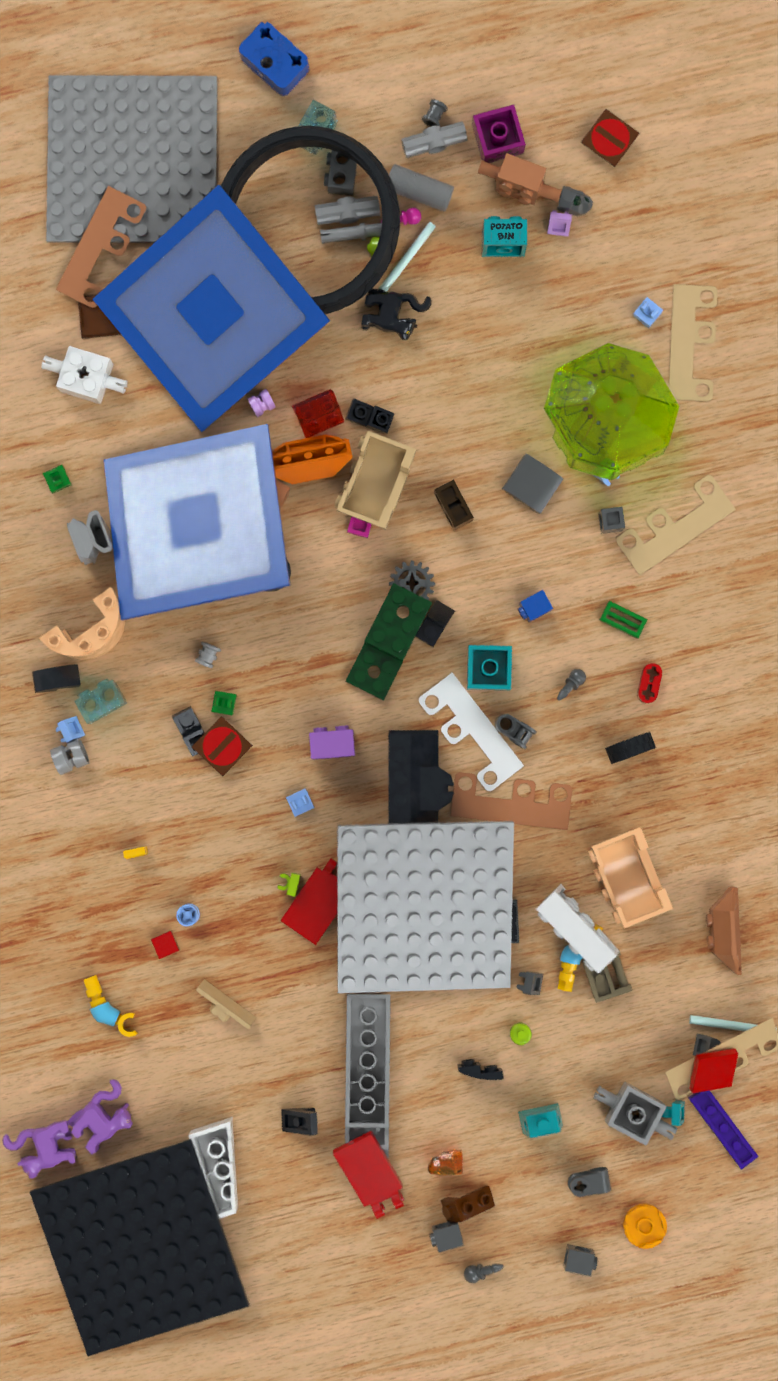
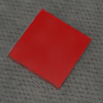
(713, 1070)

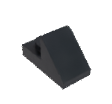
(435, 623)
(300, 1121)

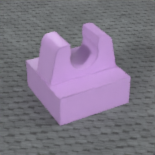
(559, 223)

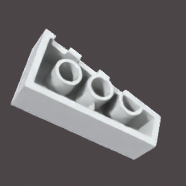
(577, 929)
(217, 1159)

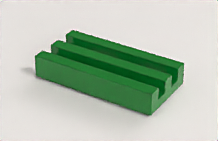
(611, 623)

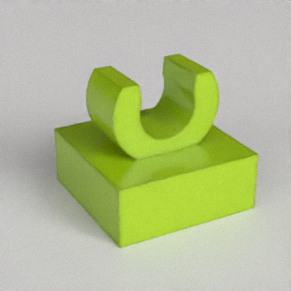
(292, 883)

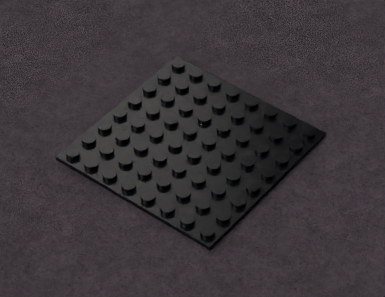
(139, 1248)

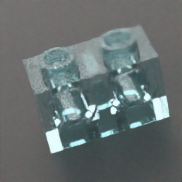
(313, 112)
(102, 706)

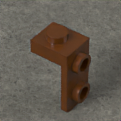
(468, 1205)

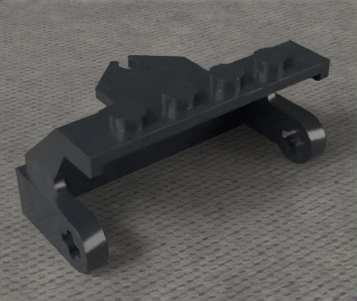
(414, 780)

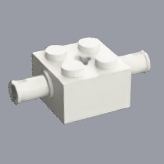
(78, 363)

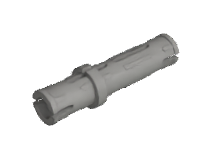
(349, 233)

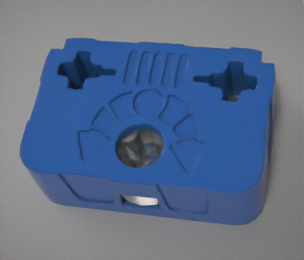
(276, 52)

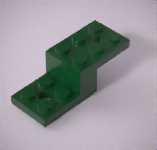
(388, 641)

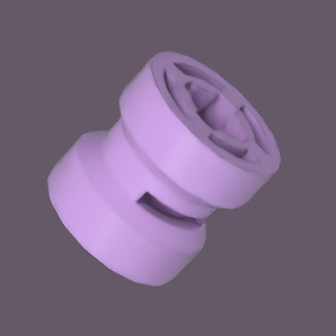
(261, 402)

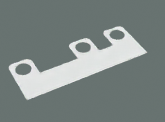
(474, 721)

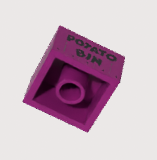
(498, 133)

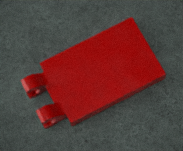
(314, 905)
(370, 1173)

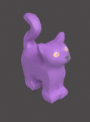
(98, 1120)
(46, 1145)

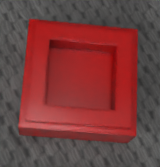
(165, 944)

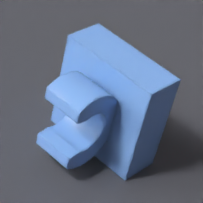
(647, 312)
(70, 729)
(300, 802)

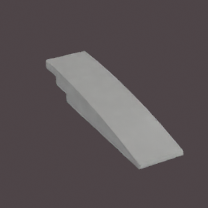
(368, 1067)

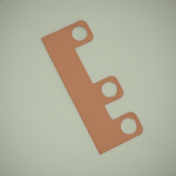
(95, 238)
(519, 809)

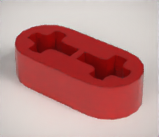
(644, 682)

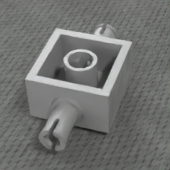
(633, 1099)

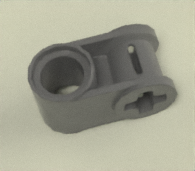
(516, 731)
(593, 1182)

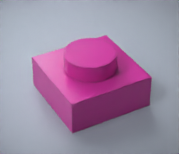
(359, 527)

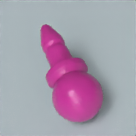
(411, 216)

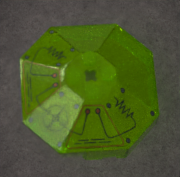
(605, 435)

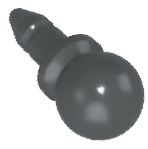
(576, 678)
(474, 1273)

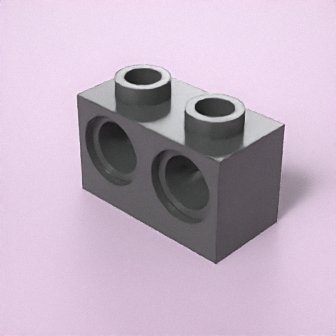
(345, 170)

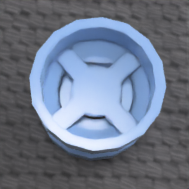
(185, 917)

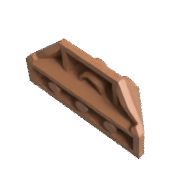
(725, 930)

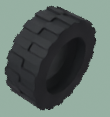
(630, 747)

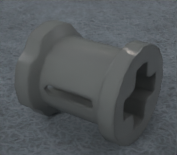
(434, 113)

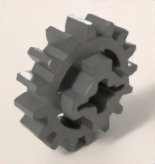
(422, 584)

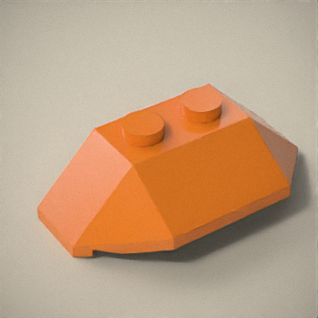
(311, 458)

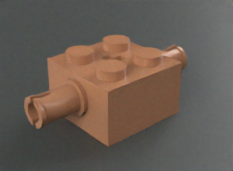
(520, 180)

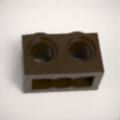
(453, 505)

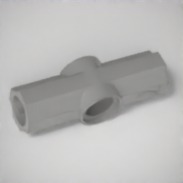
(434, 139)
(347, 210)

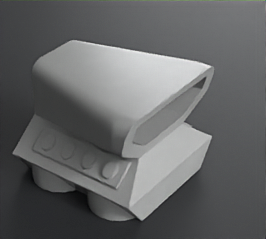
(91, 537)

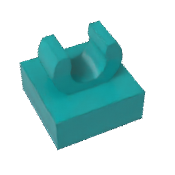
(675, 1112)

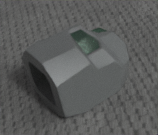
(574, 202)

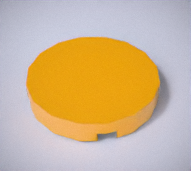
(645, 1226)

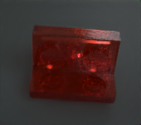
(318, 413)

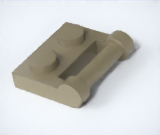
(602, 984)

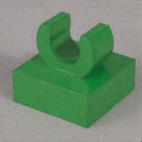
(57, 479)
(224, 703)

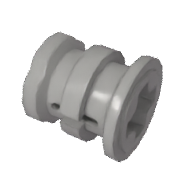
(207, 654)

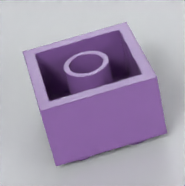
(332, 744)

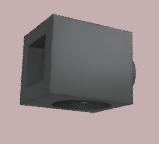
(611, 520)
(446, 1236)
(580, 1260)

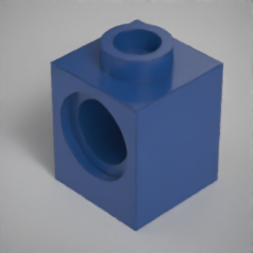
(535, 606)

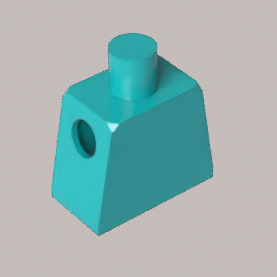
(541, 1121)

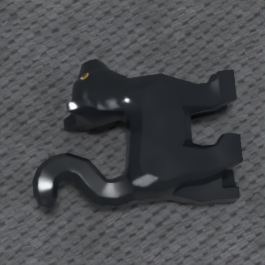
(389, 310)

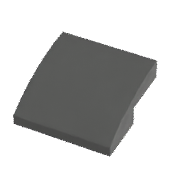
(532, 483)

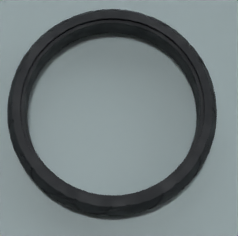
(330, 139)

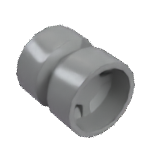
(62, 759)

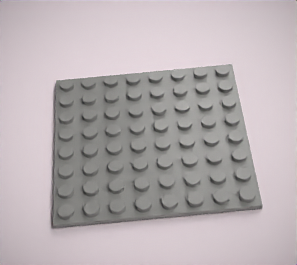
(136, 136)
(424, 906)

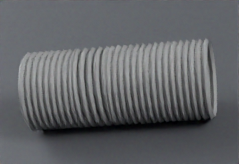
(421, 188)

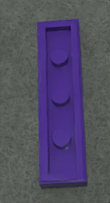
(723, 1128)

